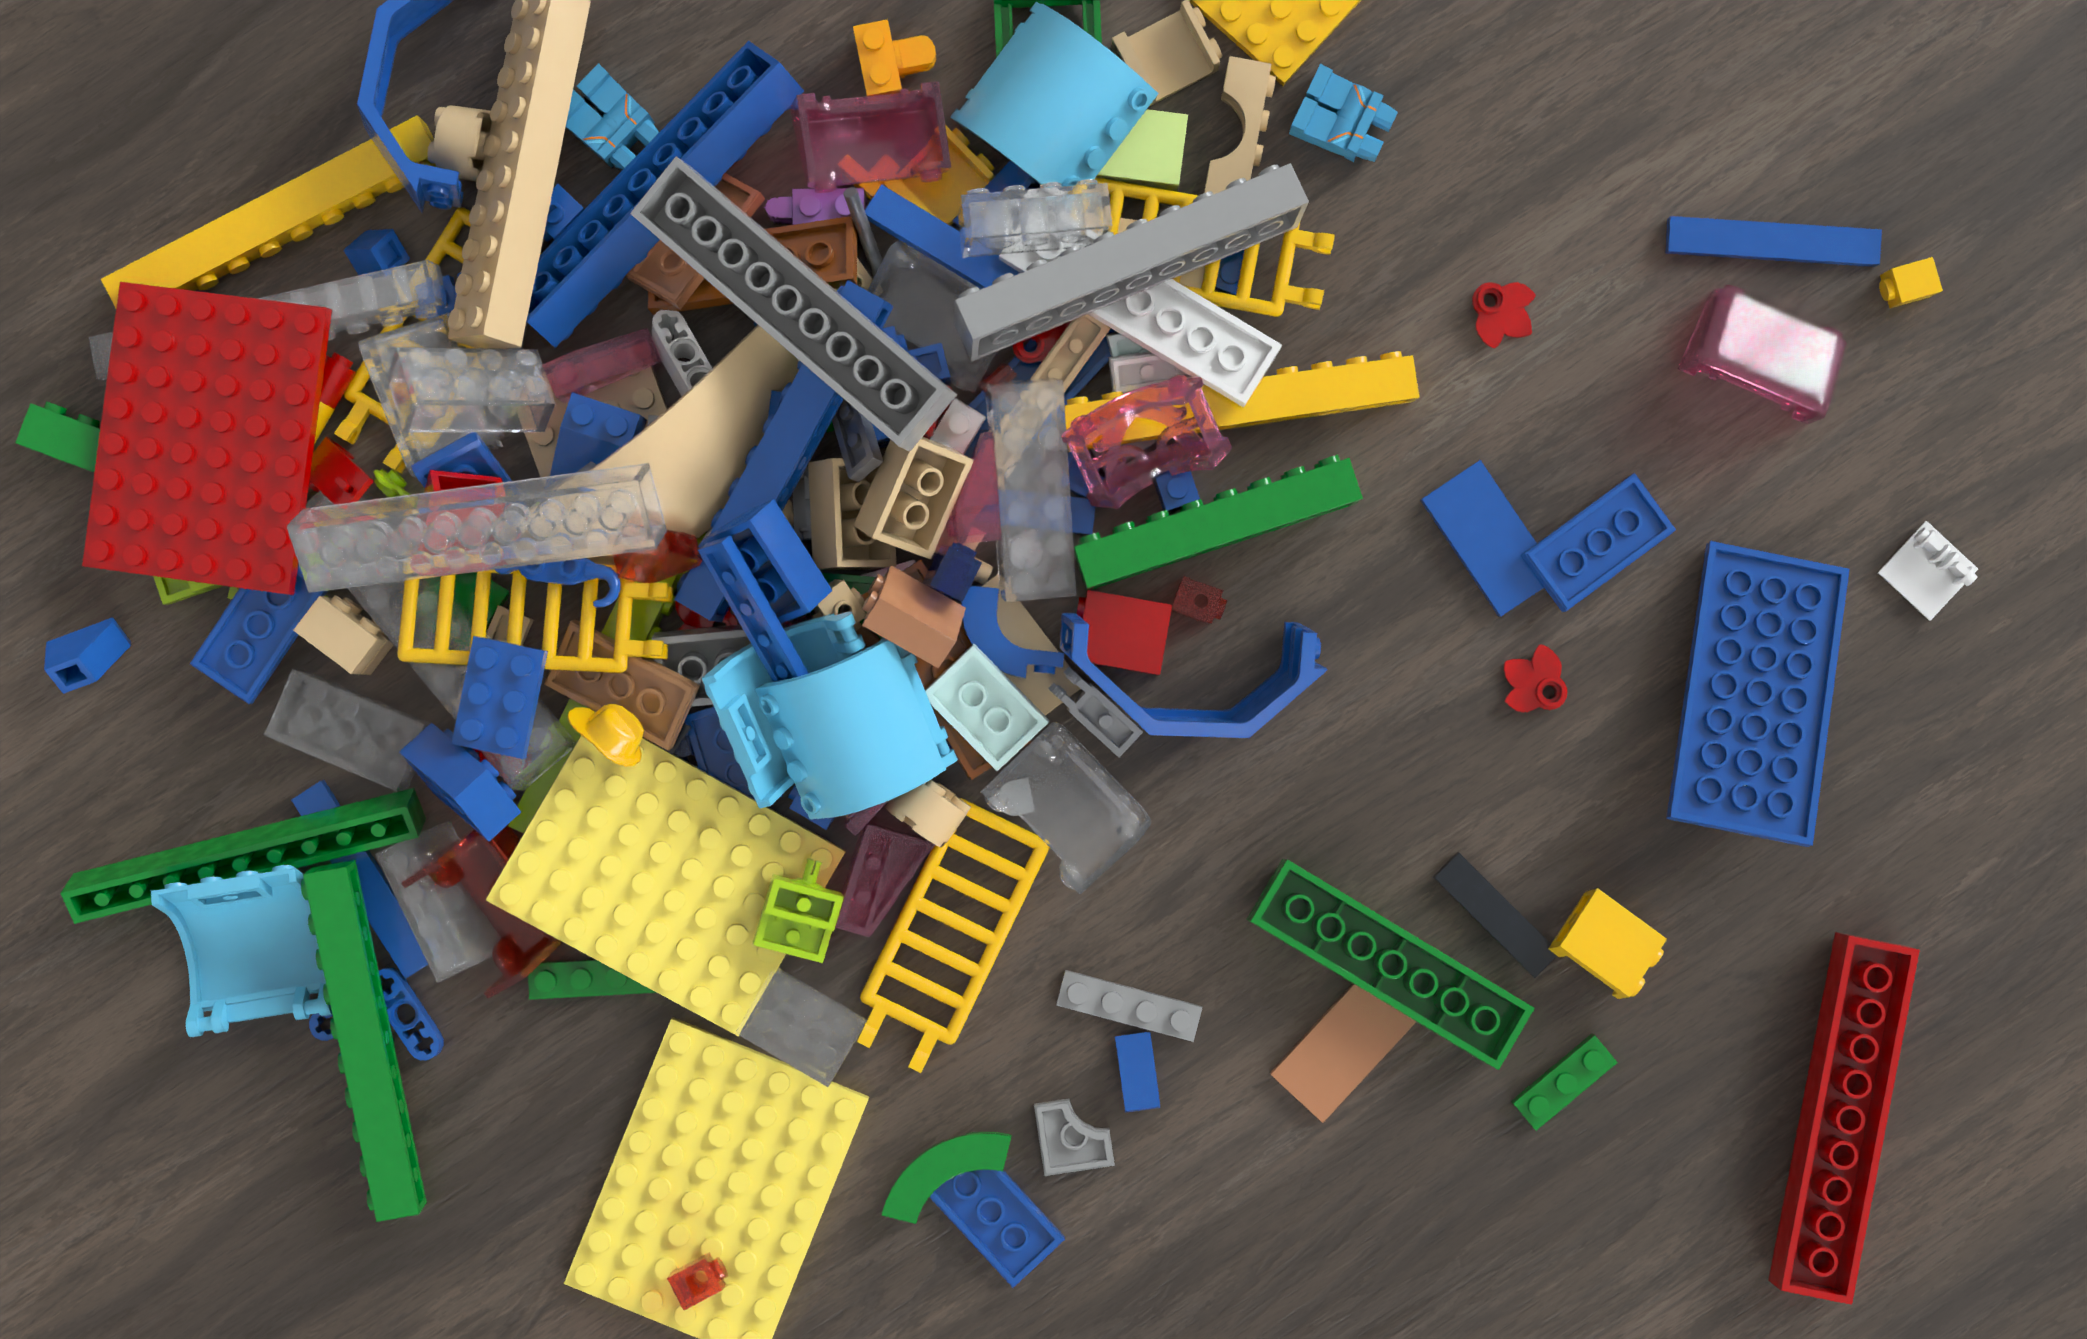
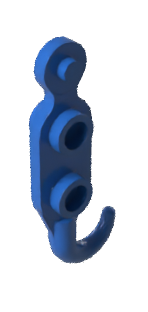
(571, 573)

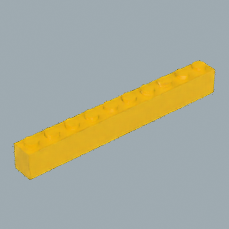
(276, 217)
(1288, 396)

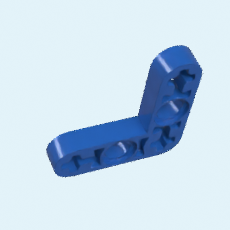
(401, 994)

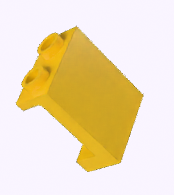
(943, 196)
(1609, 943)

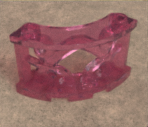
(1187, 455)

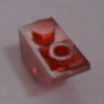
(674, 555)

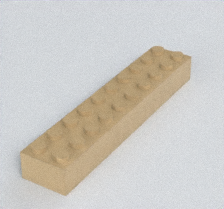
(518, 173)

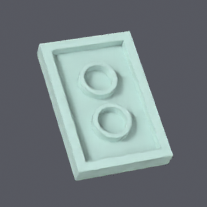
(985, 707)

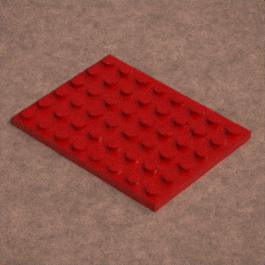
(206, 437)

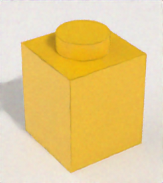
(1910, 283)

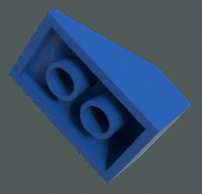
(592, 433)

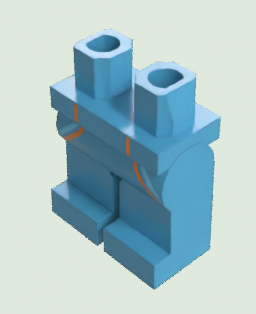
(1339, 116)
(618, 128)

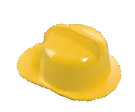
(611, 730)

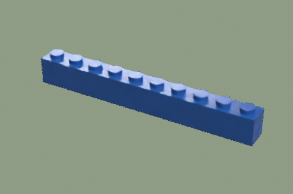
(779, 458)

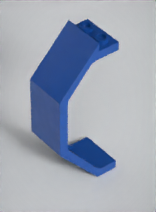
(391, 24)
(1293, 676)

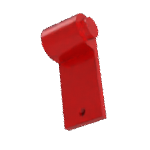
(337, 474)

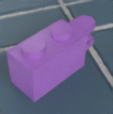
(810, 206)

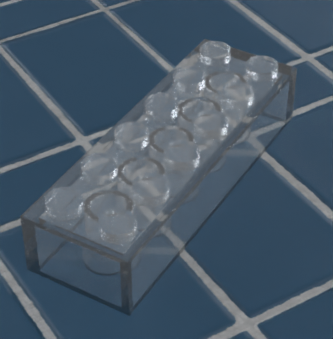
(1032, 489)

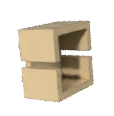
(344, 634)

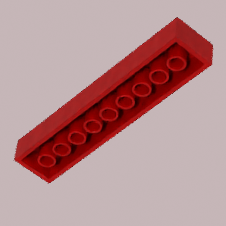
(1843, 1118)

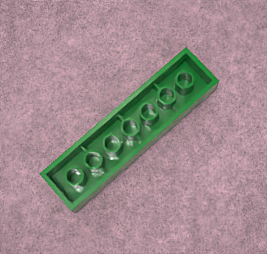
(1217, 524)
(1390, 963)

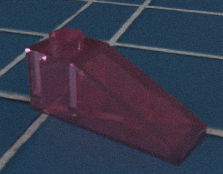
(601, 364)
(977, 509)

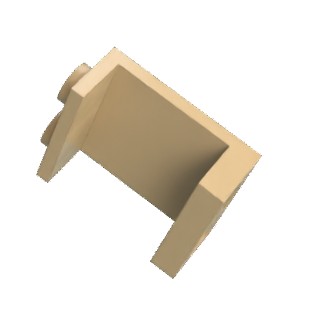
(1170, 51)

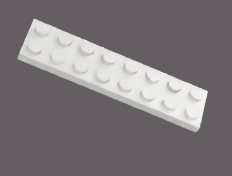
(1184, 332)

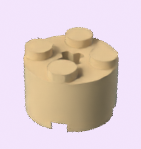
(460, 140)
(930, 811)

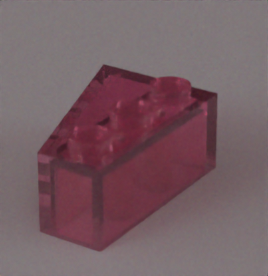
(877, 874)

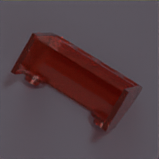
(477, 867)

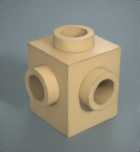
(842, 597)

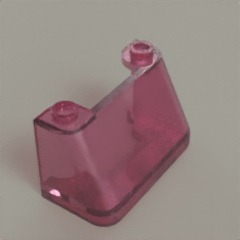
(871, 138)
(1766, 353)

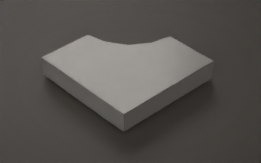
(1068, 1142)

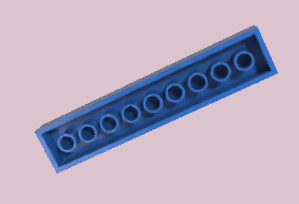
(606, 238)

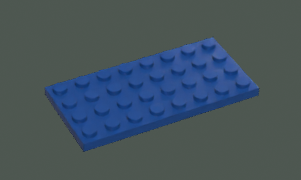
(1758, 694)

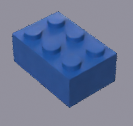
(462, 781)

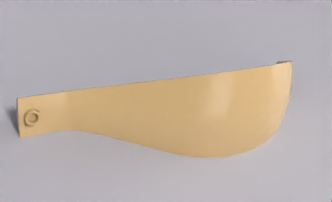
(709, 431)

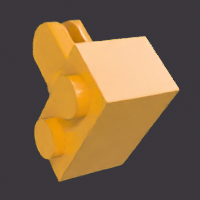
(888, 61)

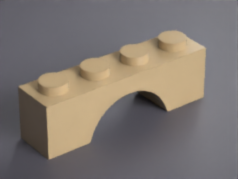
(1245, 91)

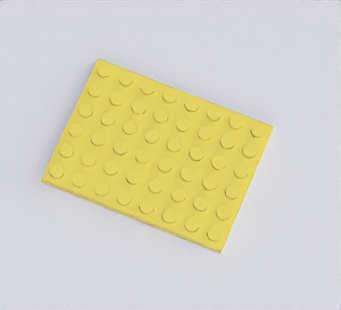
(659, 875)
(719, 1161)

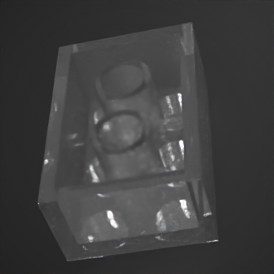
(801, 1026)

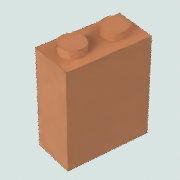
(913, 616)

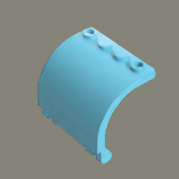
(1055, 100)
(733, 694)
(856, 731)
(245, 947)

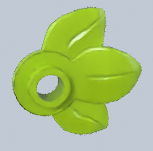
(390, 483)

